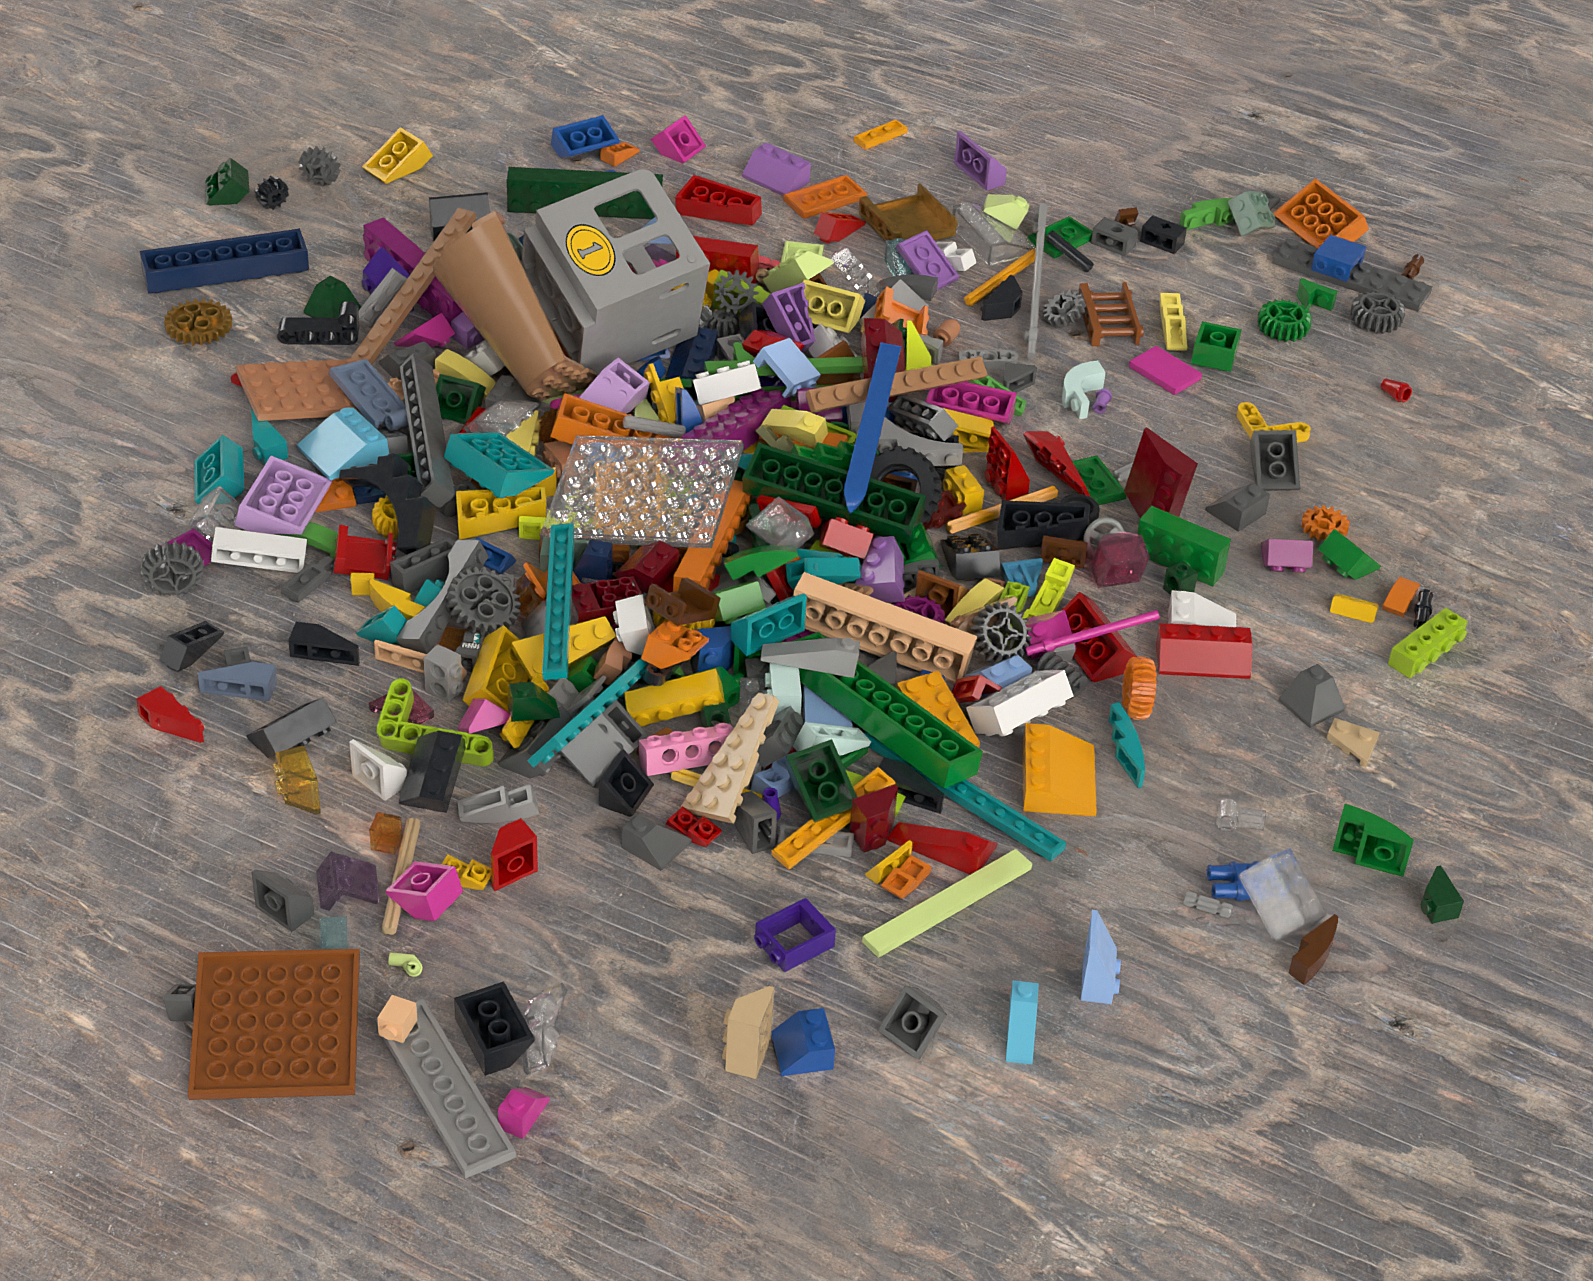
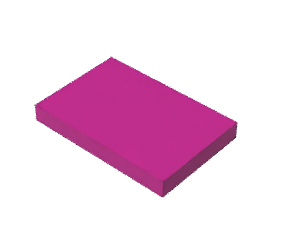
(1165, 370)

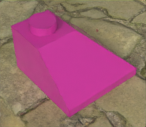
(679, 141)
(433, 332)
(1047, 626)

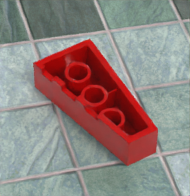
(717, 202)
(730, 256)

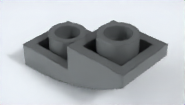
(911, 571)

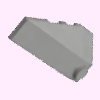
(825, 655)

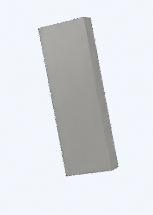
(381, 297)
(838, 844)

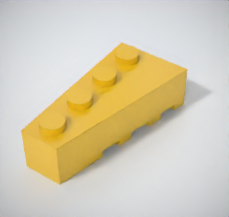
(484, 513)
(584, 641)

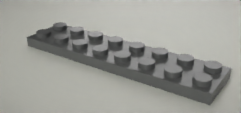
(1361, 279)

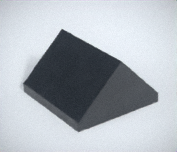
(623, 786)

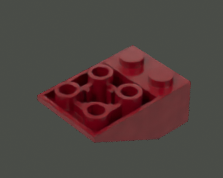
(598, 598)

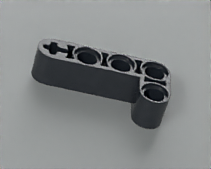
(322, 330)

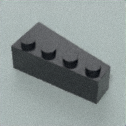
(1028, 522)

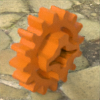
(1322, 521)

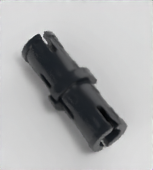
(1423, 608)

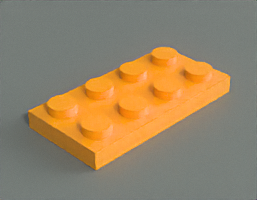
(935, 696)

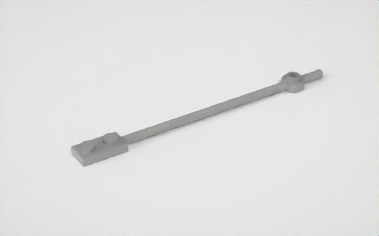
(1039, 229)

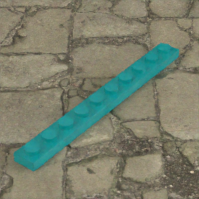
(558, 602)
(990, 810)

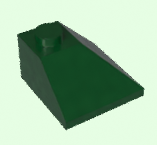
(327, 298)

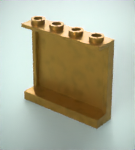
(909, 216)

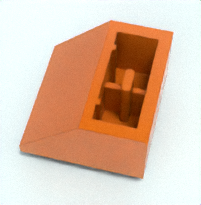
(672, 644)

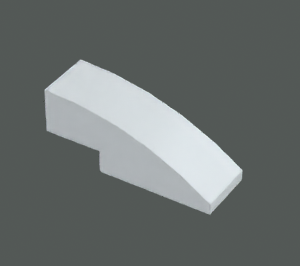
(959, 258)

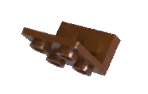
(1064, 549)

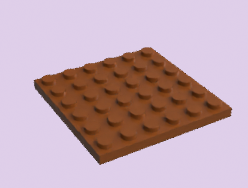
(275, 1024)

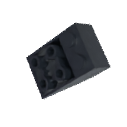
(971, 557)

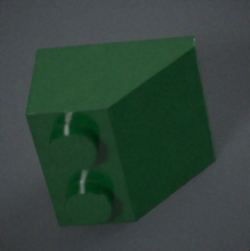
(458, 397)

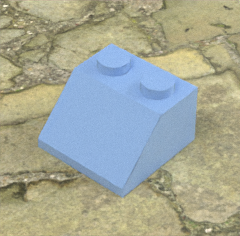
(1003, 672)

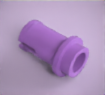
(1103, 397)

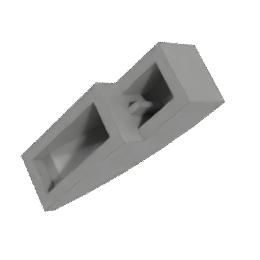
(499, 805)

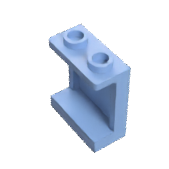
(789, 366)

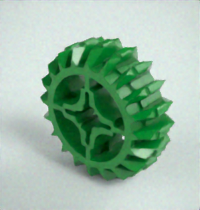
(1284, 320)

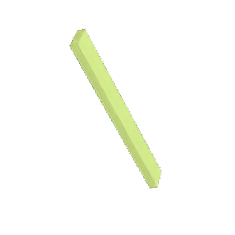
(946, 903)

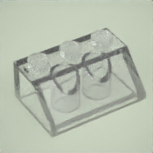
(1282, 895)

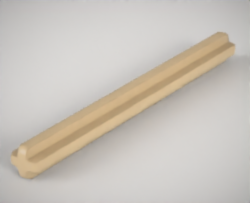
(403, 863)

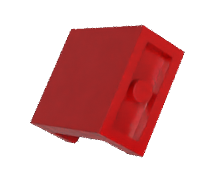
(363, 554)

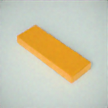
(880, 134)

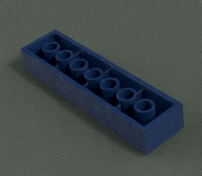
(224, 260)

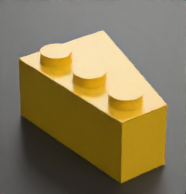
(972, 431)

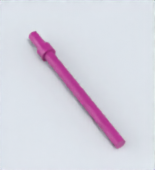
(1050, 644)

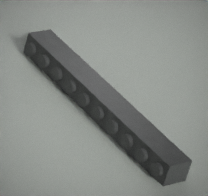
(426, 430)

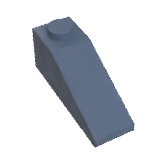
(242, 680)

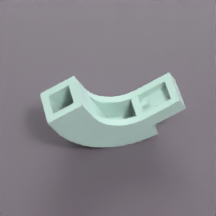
(1079, 380)

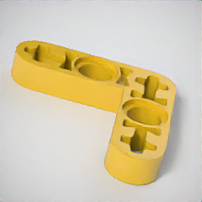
(1245, 408)

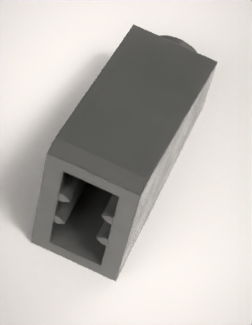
(756, 823)

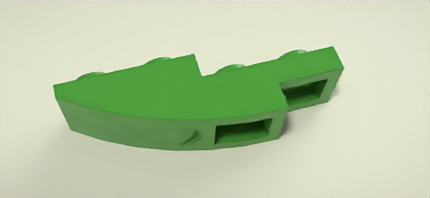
(1207, 212)

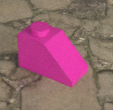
(521, 1110)

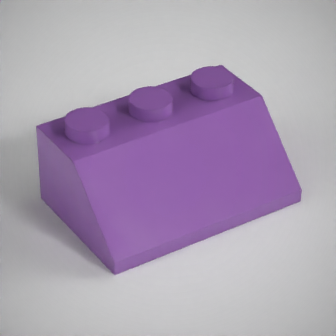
(978, 163)
(777, 169)

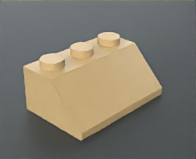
(748, 1032)

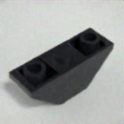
(1003, 301)

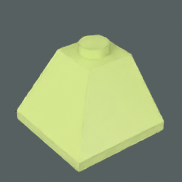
(1006, 208)

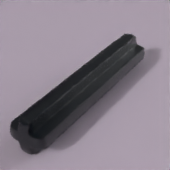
(1070, 251)

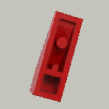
(837, 226)

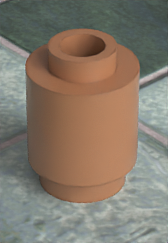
(947, 331)

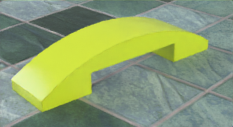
(1052, 590)

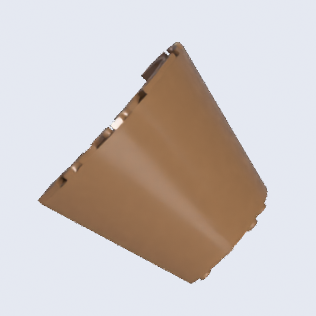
(498, 299)

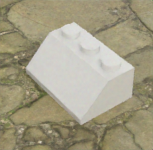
(726, 382)

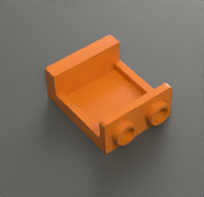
(893, 310)

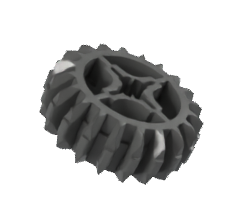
(1377, 312)
(172, 568)
(1005, 616)

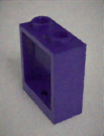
(812, 921)

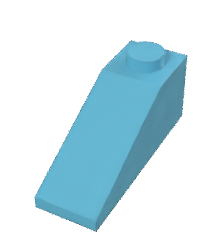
(1022, 1022)

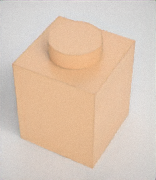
(397, 1019)

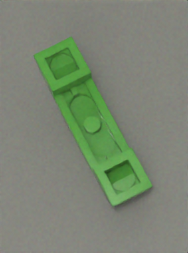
(318, 537)

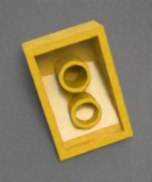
(398, 157)

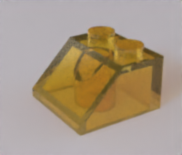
(297, 779)

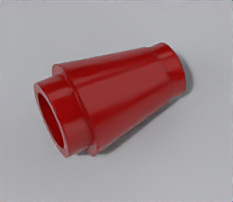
(1398, 390)

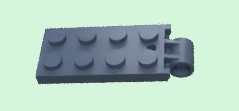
(370, 394)

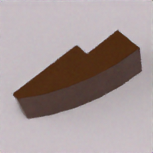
(1313, 951)

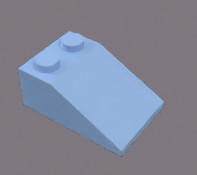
(1099, 964)

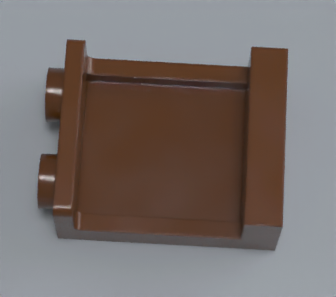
(687, 605)

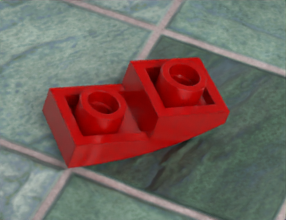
(699, 830)

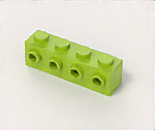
(1428, 643)

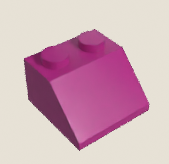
(426, 890)

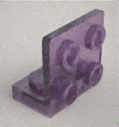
(348, 877)

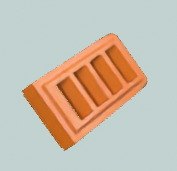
(618, 153)

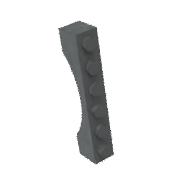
(426, 627)

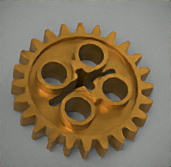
(198, 321)

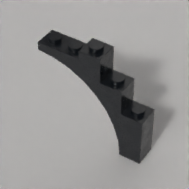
(413, 511)

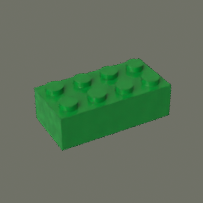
(1177, 540)

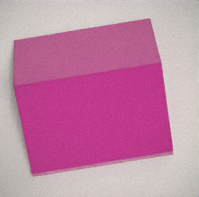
(482, 716)

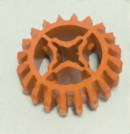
(1139, 687)

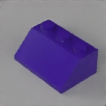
(378, 268)

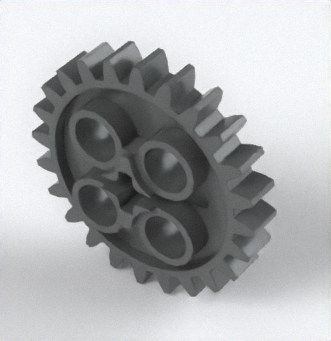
(474, 588)

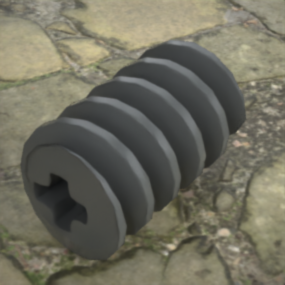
(1052, 662)

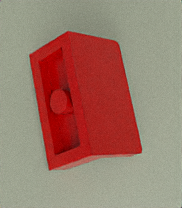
(972, 688)

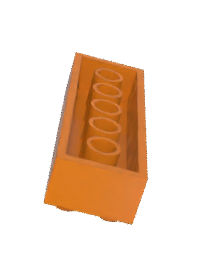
(586, 418)

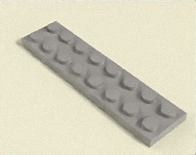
(450, 1096)

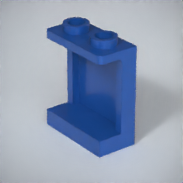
(1337, 257)

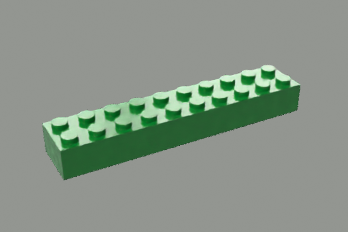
(897, 722)

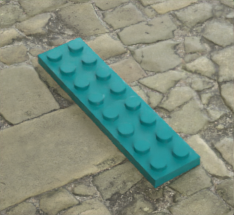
(594, 709)

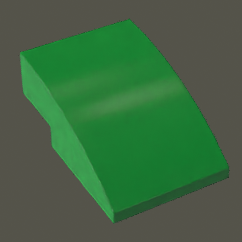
(760, 559)
(1372, 841)

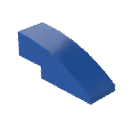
(686, 410)

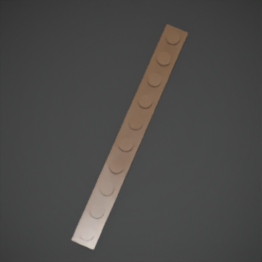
(411, 290)
(903, 383)

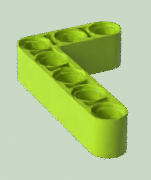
(403, 730)

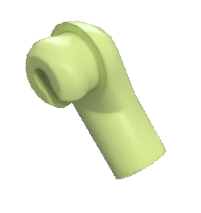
(408, 962)

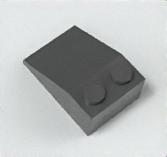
(1275, 459)

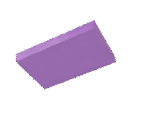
(927, 259)

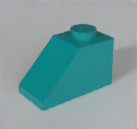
(383, 626)

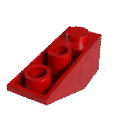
(167, 715)

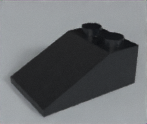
(754, 318)

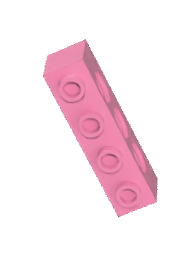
(678, 758)

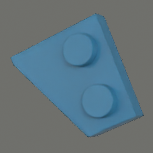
(1024, 572)

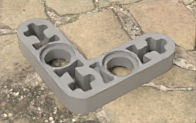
(997, 357)

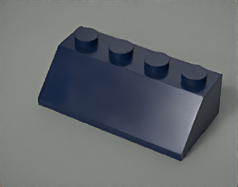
(691, 355)

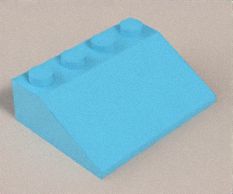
(343, 442)

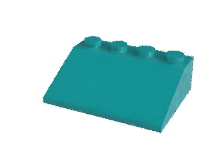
(495, 462)

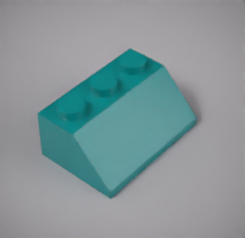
(219, 466)
(770, 624)

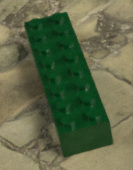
(540, 187)
(794, 478)

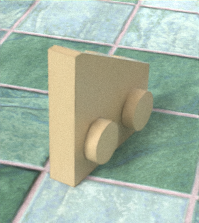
(1353, 739)

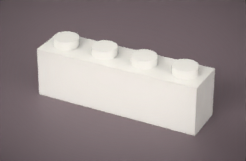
(258, 550)

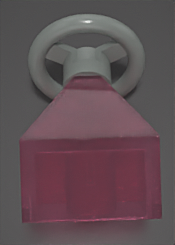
(1119, 555)

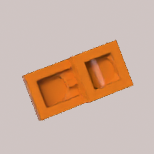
(1401, 596)
(907, 877)

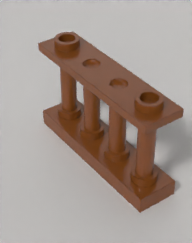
(1093, 320)

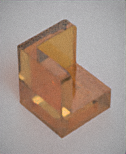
(385, 833)

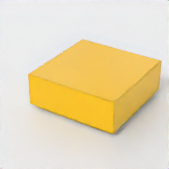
(360, 583)

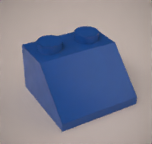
(717, 652)
(804, 1043)

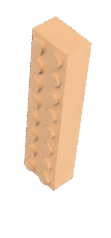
(885, 628)

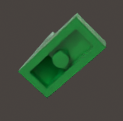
(1313, 293)

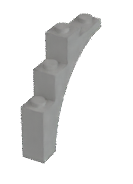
(891, 435)

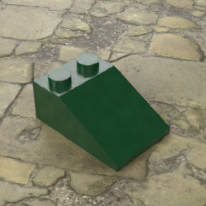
(821, 780)

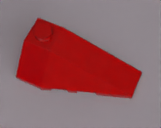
(1052, 455)
(950, 847)

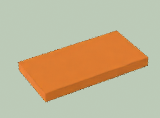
(824, 196)

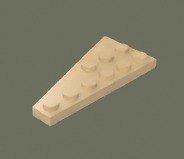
(732, 767)

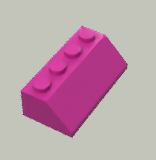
(975, 400)

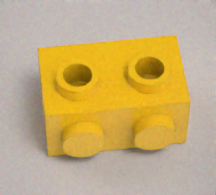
(964, 488)

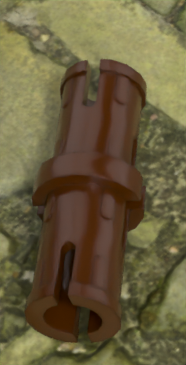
(1413, 267)

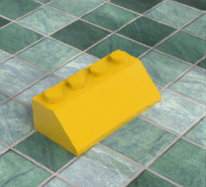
(495, 670)

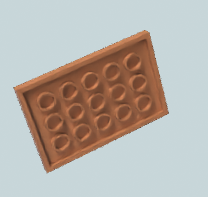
(293, 389)

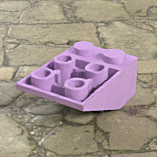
(617, 387)

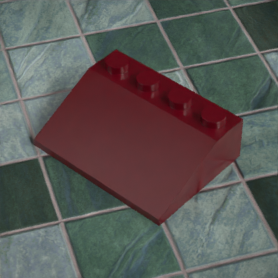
(1159, 476)

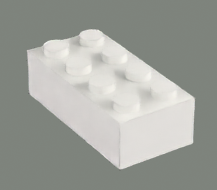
(1020, 702)

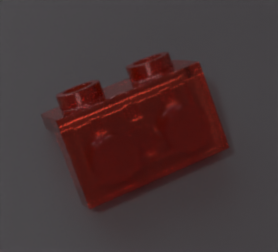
(947, 510)

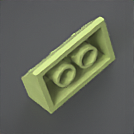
(794, 272)

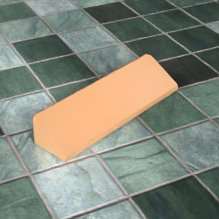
(402, 656)

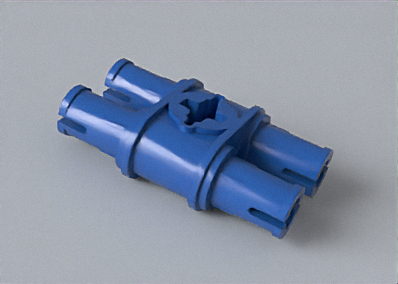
(1228, 873)

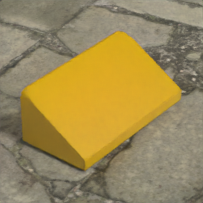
(1354, 608)
(886, 866)

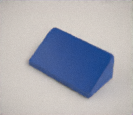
(498, 559)

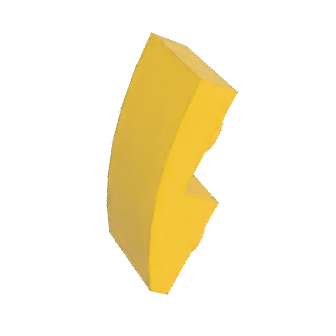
(471, 875)

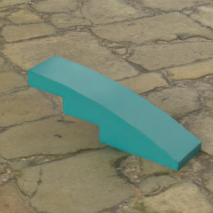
(1128, 746)

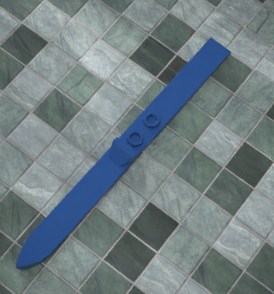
(871, 425)

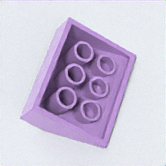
(281, 499)

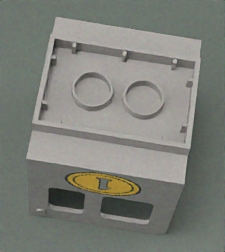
(589, 288)

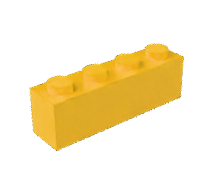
(674, 698)

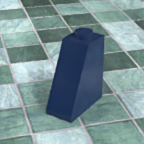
(595, 561)

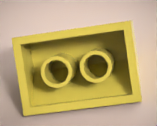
(833, 306)

